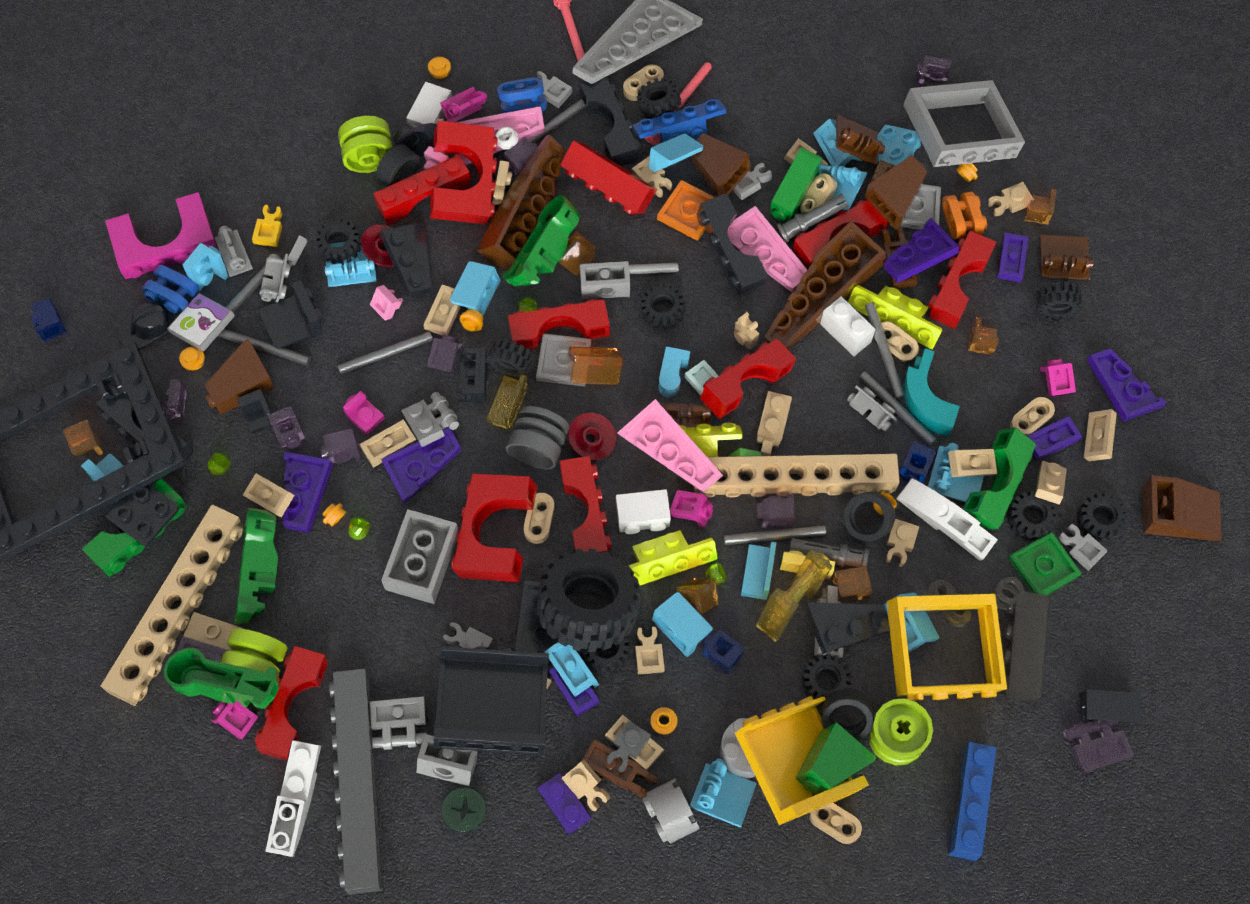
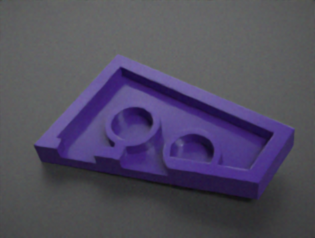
(921, 252)
(1124, 390)
(417, 465)
(307, 480)

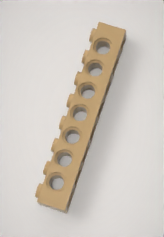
(756, 467)
(173, 589)

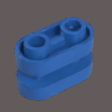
(522, 95)
(172, 300)

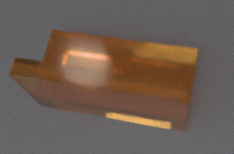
(595, 365)

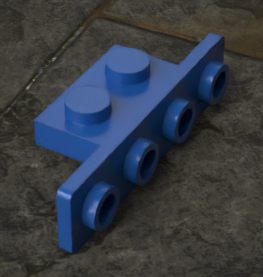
(688, 121)

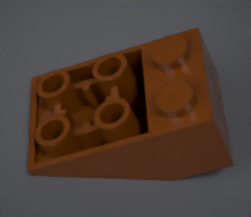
(1180, 509)

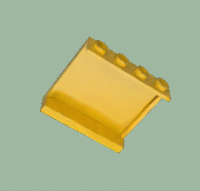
(776, 753)

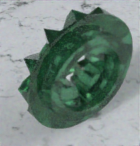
(455, 800)

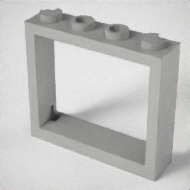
(961, 94)

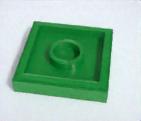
(1044, 565)

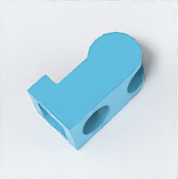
(669, 377)

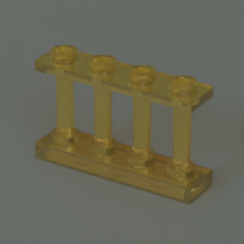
(784, 603)

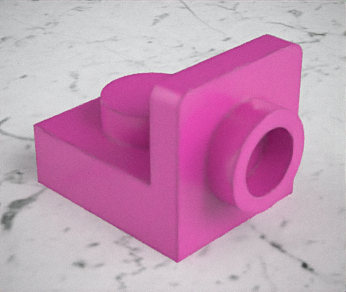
(1059, 377)
(362, 413)
(691, 507)
(234, 718)

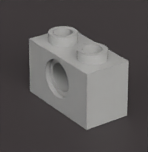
(605, 280)
(446, 764)

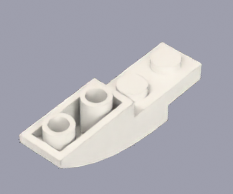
(947, 517)
(294, 799)

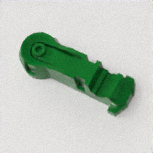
(546, 243)
(257, 562)
(220, 679)

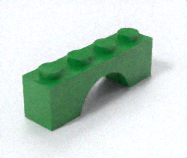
(1012, 454)
(113, 550)

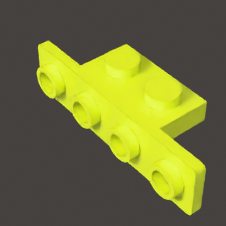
(899, 310)
(706, 436)
(670, 556)

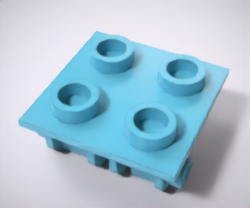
(898, 143)
(848, 181)
(357, 271)
(949, 486)
(723, 794)

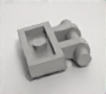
(422, 420)
(398, 714)

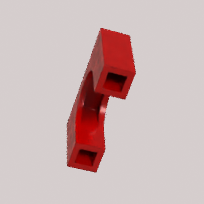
(478, 146)
(486, 496)

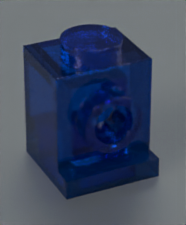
(47, 320)
(920, 457)
(732, 648)

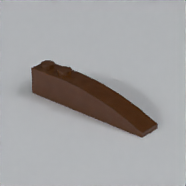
(522, 205)
(833, 274)

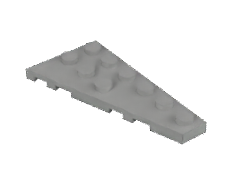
(634, 34)

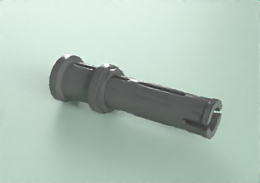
(802, 222)
(842, 555)

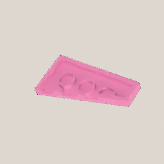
(525, 122)
(756, 237)
(667, 443)

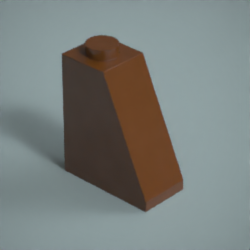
(720, 164)
(896, 190)
(237, 377)

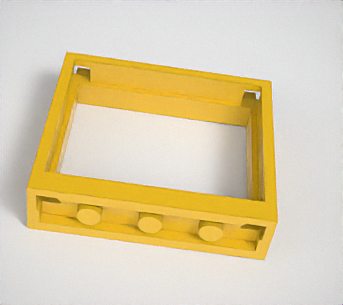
(989, 636)

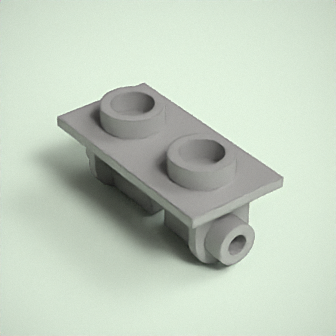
(232, 251)
(278, 270)
(880, 413)

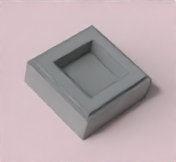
(296, 251)

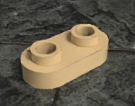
(639, 79)
(819, 195)
(899, 340)
(1030, 418)
(539, 519)
(836, 820)

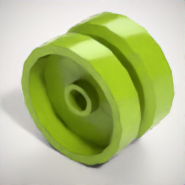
(364, 143)
(253, 650)
(915, 728)

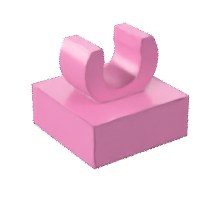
(433, 158)
(385, 302)

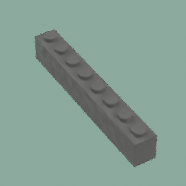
(356, 782)

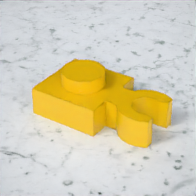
(268, 230)

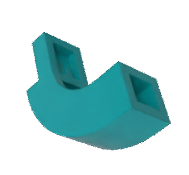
(922, 403)

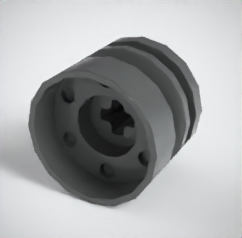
(537, 437)

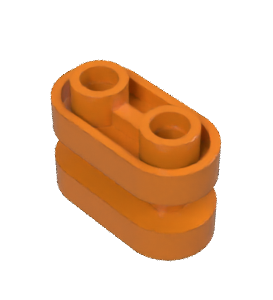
(971, 211)

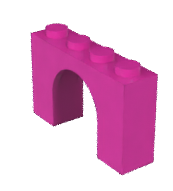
(138, 259)

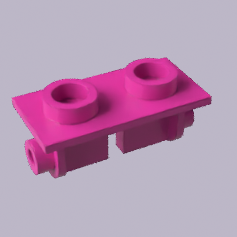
(463, 104)

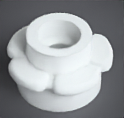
(507, 138)

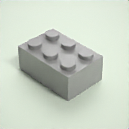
(420, 556)

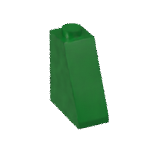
(795, 185)
(833, 759)

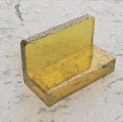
(507, 401)

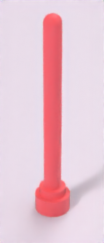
(564, 5)
(685, 94)

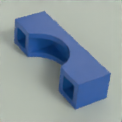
(973, 806)

